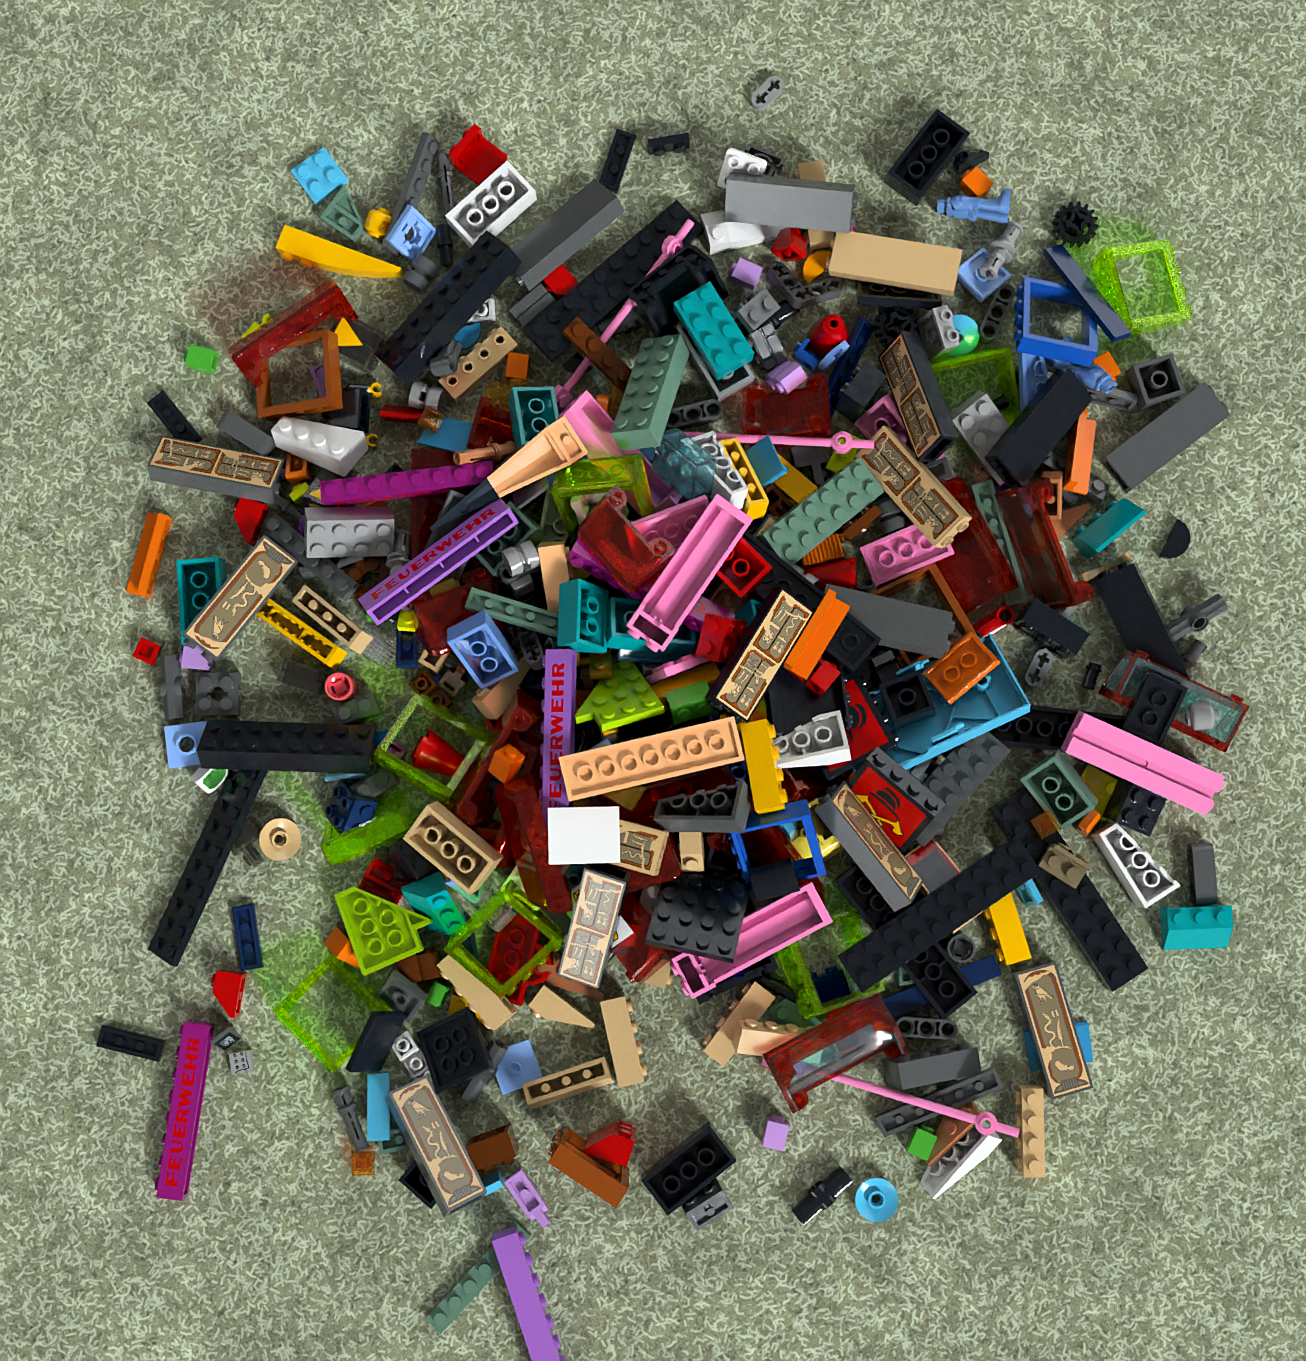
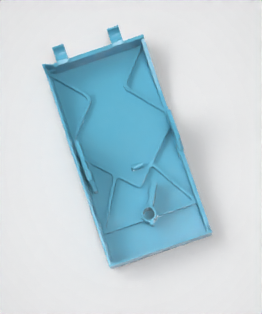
(980, 709)

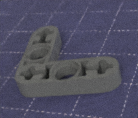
(799, 295)
(524, 639)

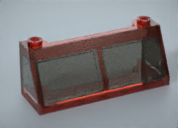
(1039, 546)

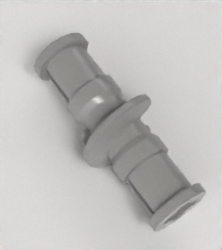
(1001, 250)
(401, 552)

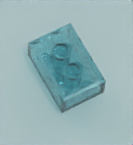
(684, 464)

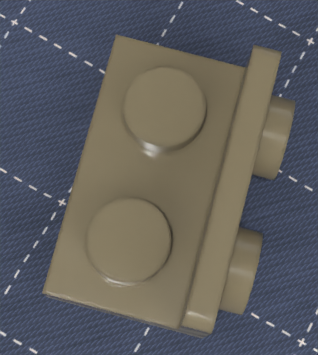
(1063, 864)

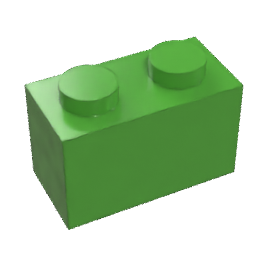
(688, 702)

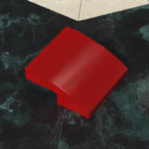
(379, 882)

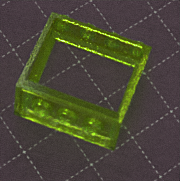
(1111, 288)
(1004, 368)
(599, 476)
(415, 776)
(390, 821)
(518, 900)
(800, 978)
(351, 980)

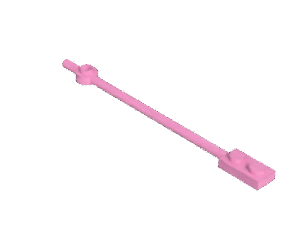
(669, 247)
(806, 441)
(929, 1105)

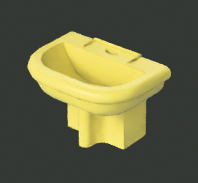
(828, 842)

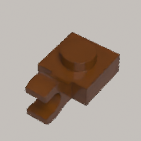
(453, 680)

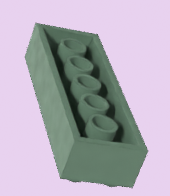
(650, 392)
(821, 512)

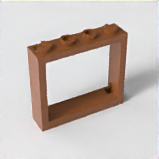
(332, 381)
(946, 597)
(597, 1175)

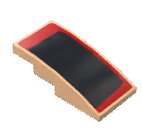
(933, 867)

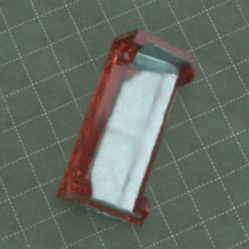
(1128, 674)
(833, 1049)

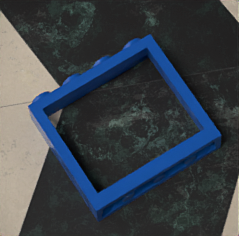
(1047, 347)
(793, 811)

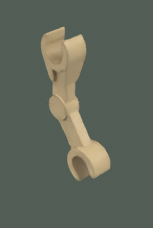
(1093, 573)

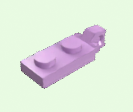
(527, 1197)

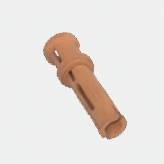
(494, 453)

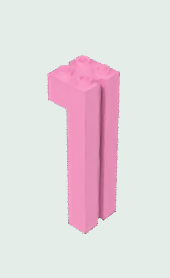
(594, 429)
(688, 573)
(1142, 763)
(760, 936)

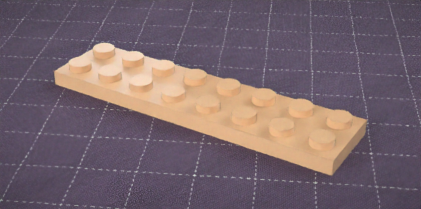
(651, 758)

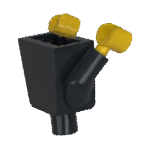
(355, 410)

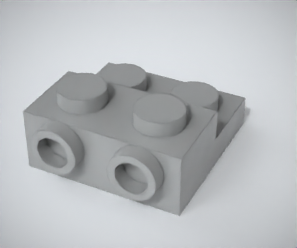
(938, 332)

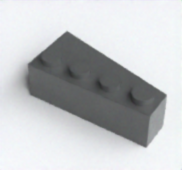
(706, 811)
(931, 1066)

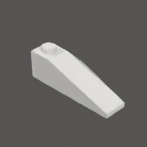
(728, 235)
(815, 743)
(959, 1160)

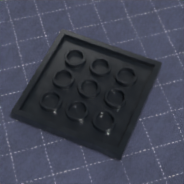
(699, 916)

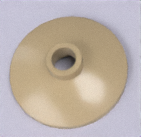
(289, 842)

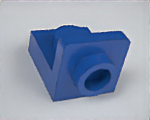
(806, 359)

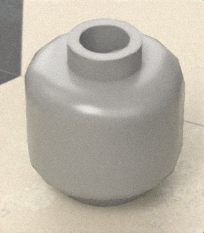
(1201, 716)

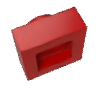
(147, 651)

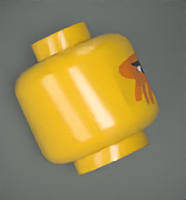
(377, 222)

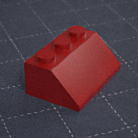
(743, 570)
(612, 1142)

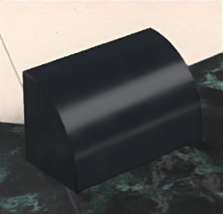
(774, 879)

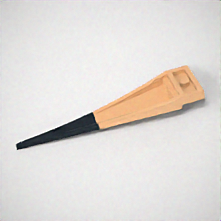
(544, 454)

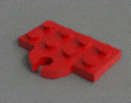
(512, 950)

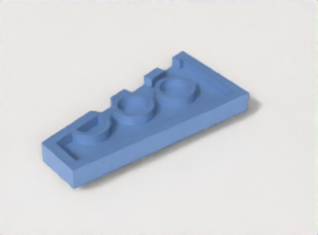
(1031, 377)

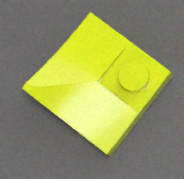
(1101, 785)

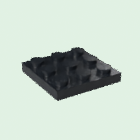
(454, 1050)

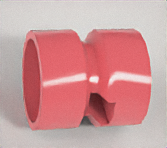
(341, 687)

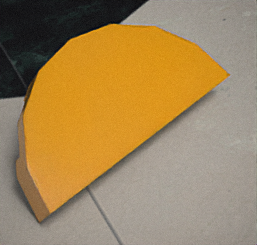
(815, 265)

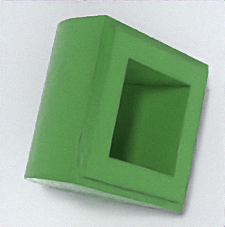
(438, 993)

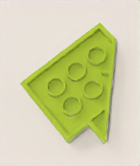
(620, 699)
(379, 929)

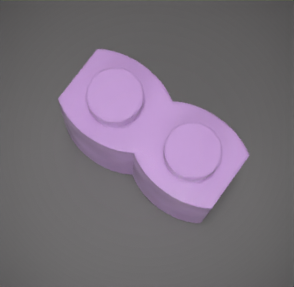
(785, 377)

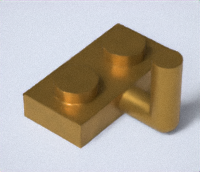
(599, 664)

